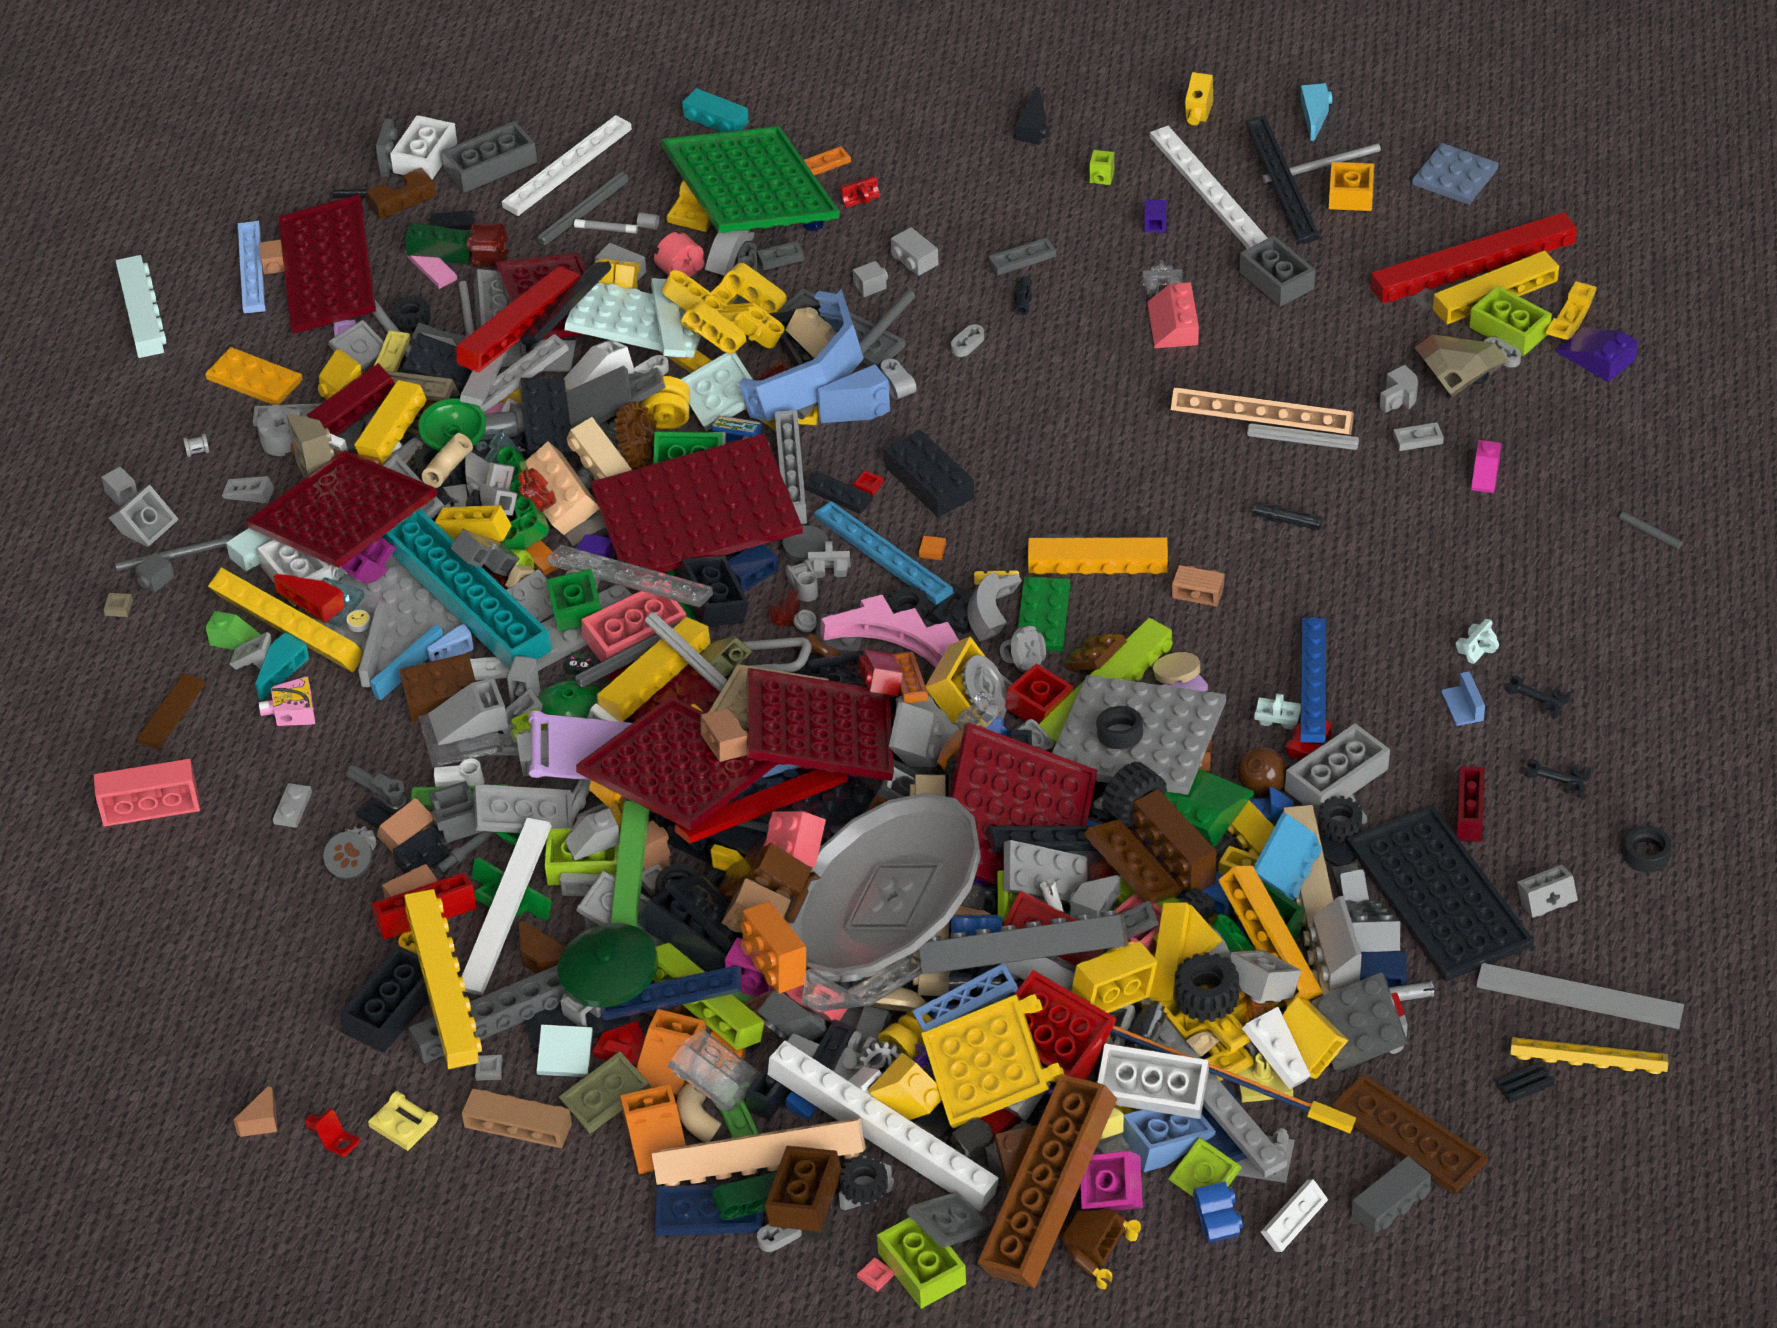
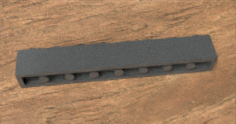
(1023, 944)

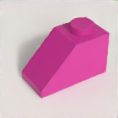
(1486, 466)

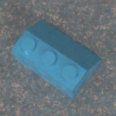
(1288, 856)

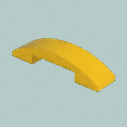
(1573, 311)

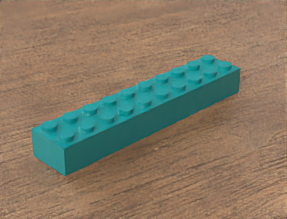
(467, 591)

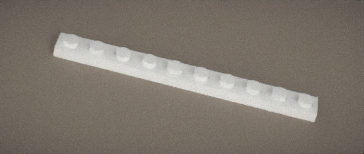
(1207, 187)

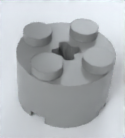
(275, 430)

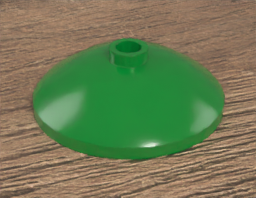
(447, 418)
(568, 699)

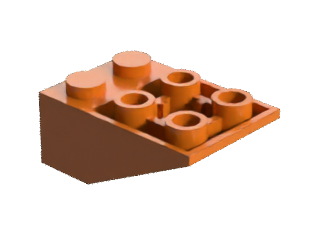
(660, 1045)
(651, 1123)

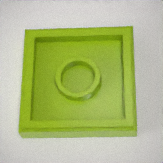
(1204, 1167)

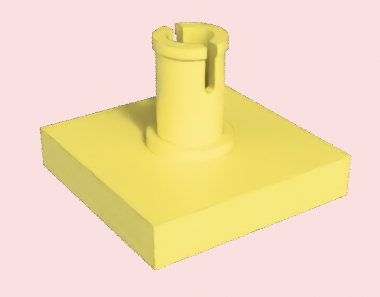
(1264, 1074)

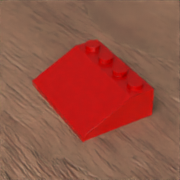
(1066, 1028)

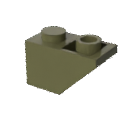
(726, 654)

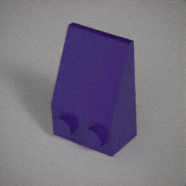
(1600, 351)

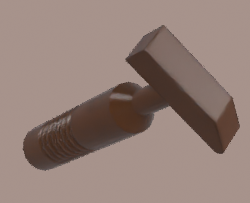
(799, 899)

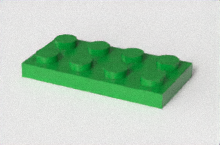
(1046, 608)

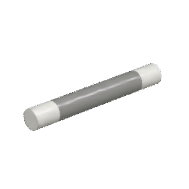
(606, 226)

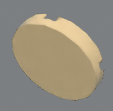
(1176, 667)

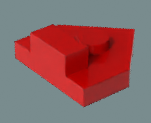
(624, 1039)

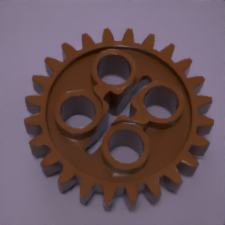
(636, 434)

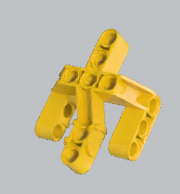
(722, 321)

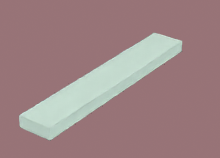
(668, 322)

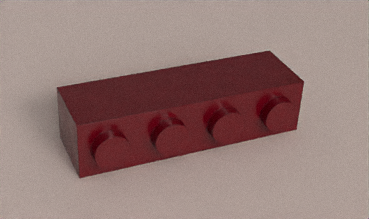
(354, 400)

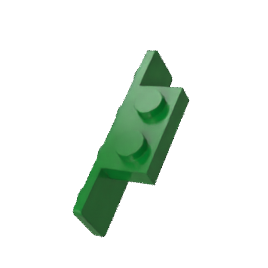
(491, 877)

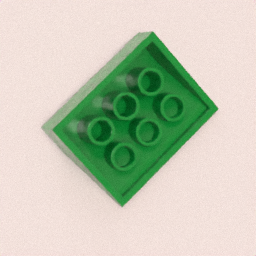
(1211, 804)

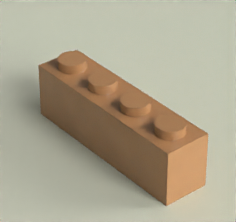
(517, 1118)

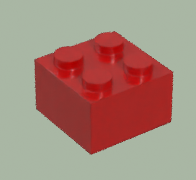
(1036, 694)

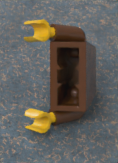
(1093, 1237)

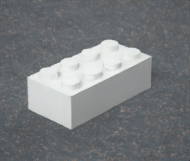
(1154, 1080)

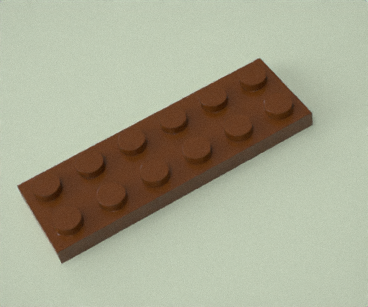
(1411, 1133)

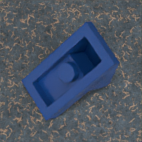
(1273, 807)

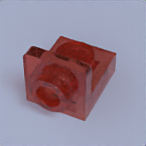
(785, 615)

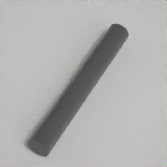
(1649, 529)

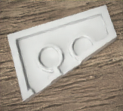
(1278, 1047)

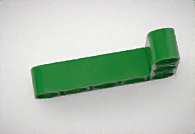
(530, 523)

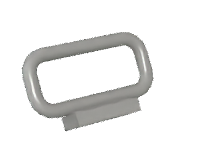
(782, 643)

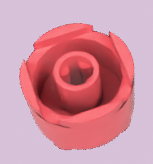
(679, 254)

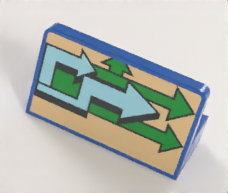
(736, 428)

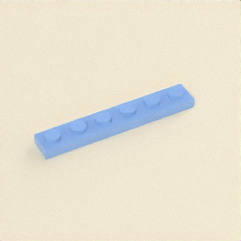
(251, 267)

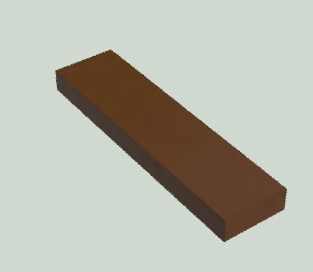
(171, 711)

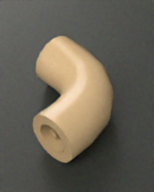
(447, 460)
(694, 1116)

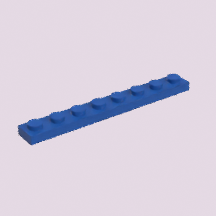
(1313, 680)

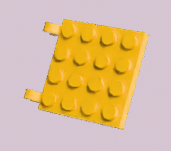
(987, 1060)

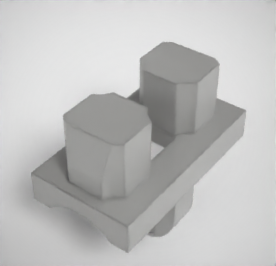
(830, 559)

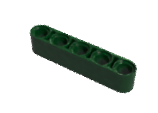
(743, 1196)

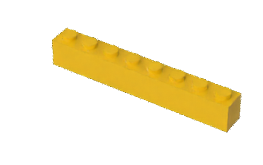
(286, 619)
(441, 979)

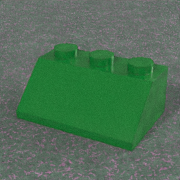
(677, 444)

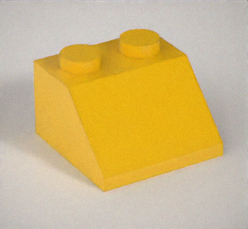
(338, 373)
(906, 1089)

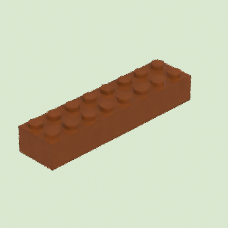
(1047, 1181)

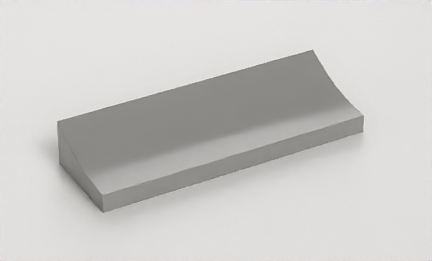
(490, 300)

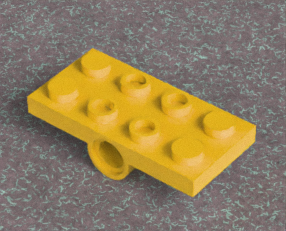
(688, 211)

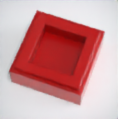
(868, 482)

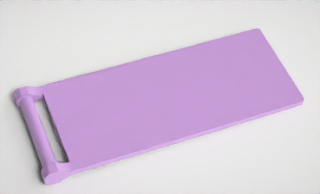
(568, 742)

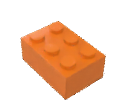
(773, 947)

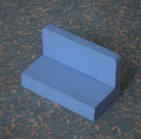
(1464, 701)

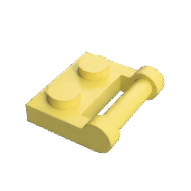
(399, 1128)

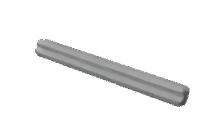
(1303, 436)
(686, 651)

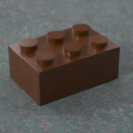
(434, 683)
(803, 1188)

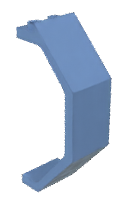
(799, 385)

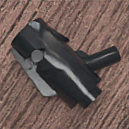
(1148, 1022)

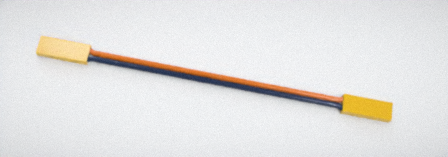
(1315, 1110)

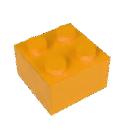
(1351, 186)

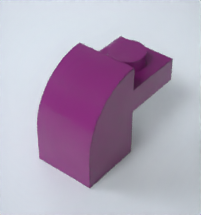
(370, 565)

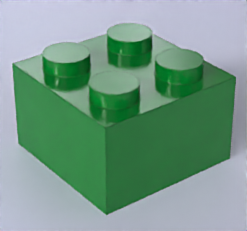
(573, 598)

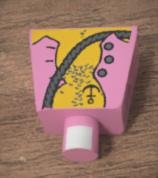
(290, 703)

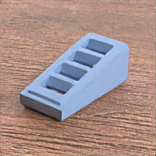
(456, 643)

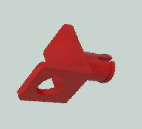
(331, 1132)

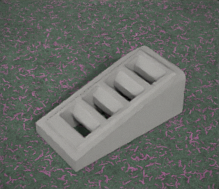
(257, 489)

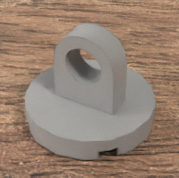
(1026, 648)

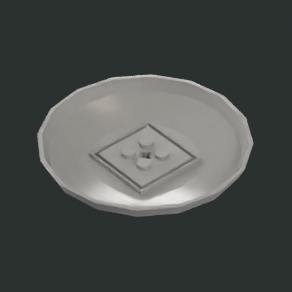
(887, 883)

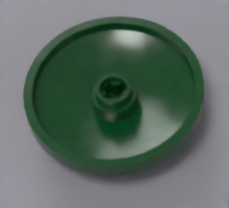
(607, 965)

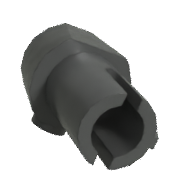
(509, 421)

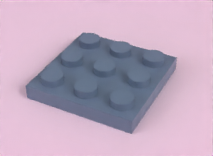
(1455, 173)

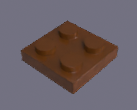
(1094, 652)

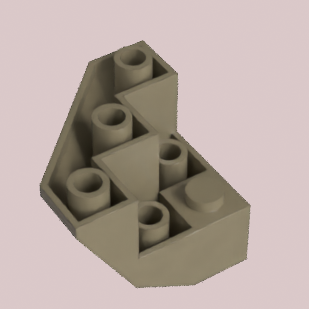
(1459, 360)

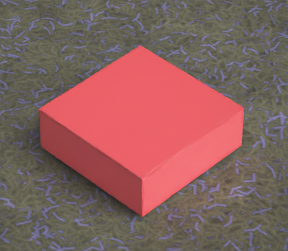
(875, 1274)

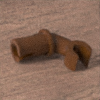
(819, 647)

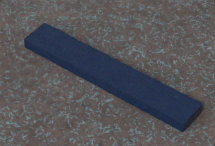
(679, 992)

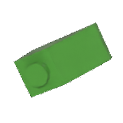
(228, 630)

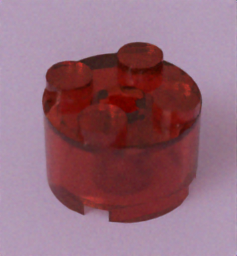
(488, 243)

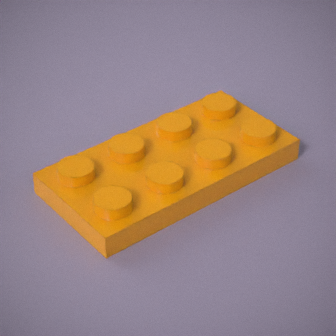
(254, 376)

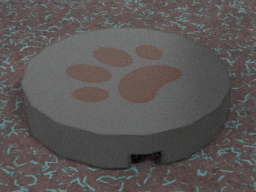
(348, 855)

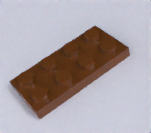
(1133, 861)

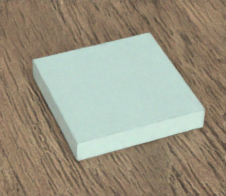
(564, 1051)

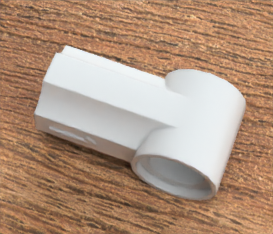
(467, 771)

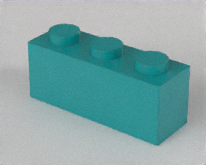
(715, 112)

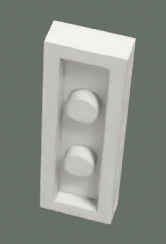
(1294, 1215)

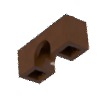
(389, 201)

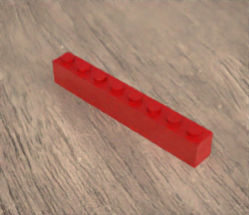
(513, 321)

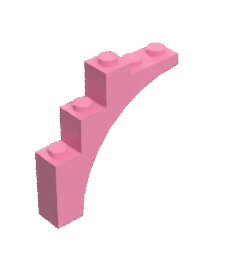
(904, 628)

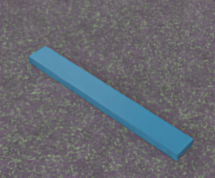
(883, 552)

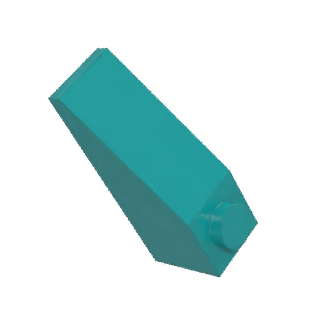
(281, 661)

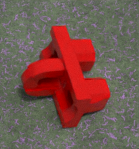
(867, 186)

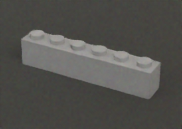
(790, 459)

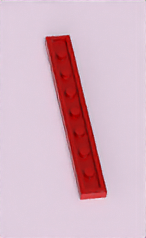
(763, 803)

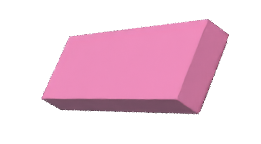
(434, 269)

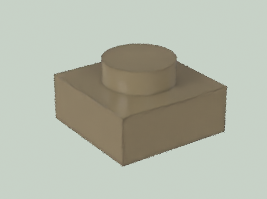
(118, 604)

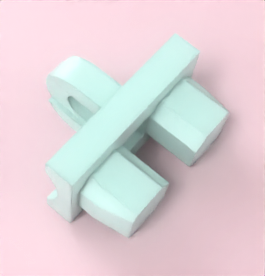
(1481, 633)
(1270, 711)

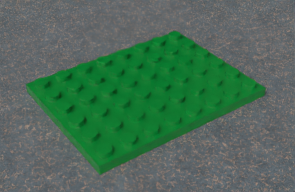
(750, 179)

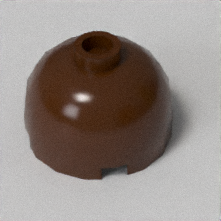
(1262, 769)

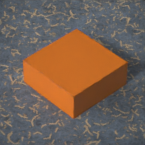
(932, 547)

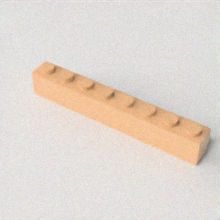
(1262, 411)
(753, 1151)

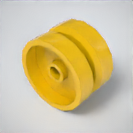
(670, 404)

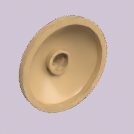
(900, 1000)

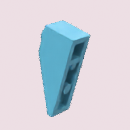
(1315, 106)

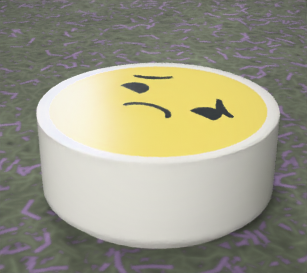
(358, 621)

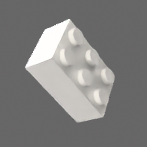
(423, 146)
(285, 560)

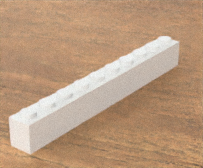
(882, 1125)

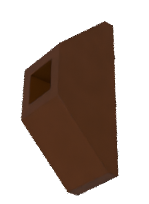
(538, 949)

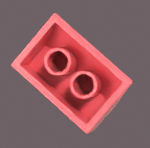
(1173, 316)

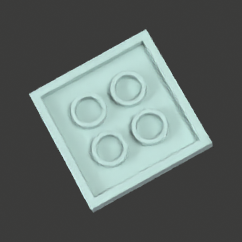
(716, 389)

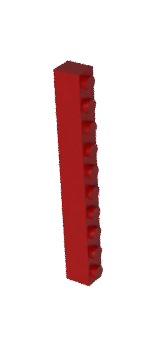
(1473, 257)

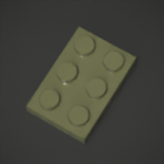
(598, 1094)

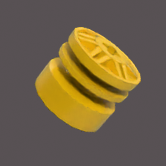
(905, 1034)

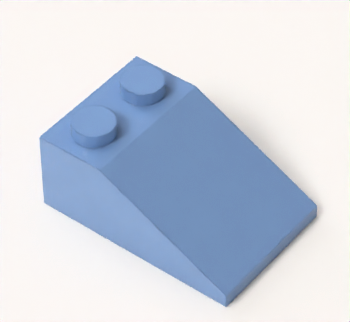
(855, 397)
(1162, 1136)

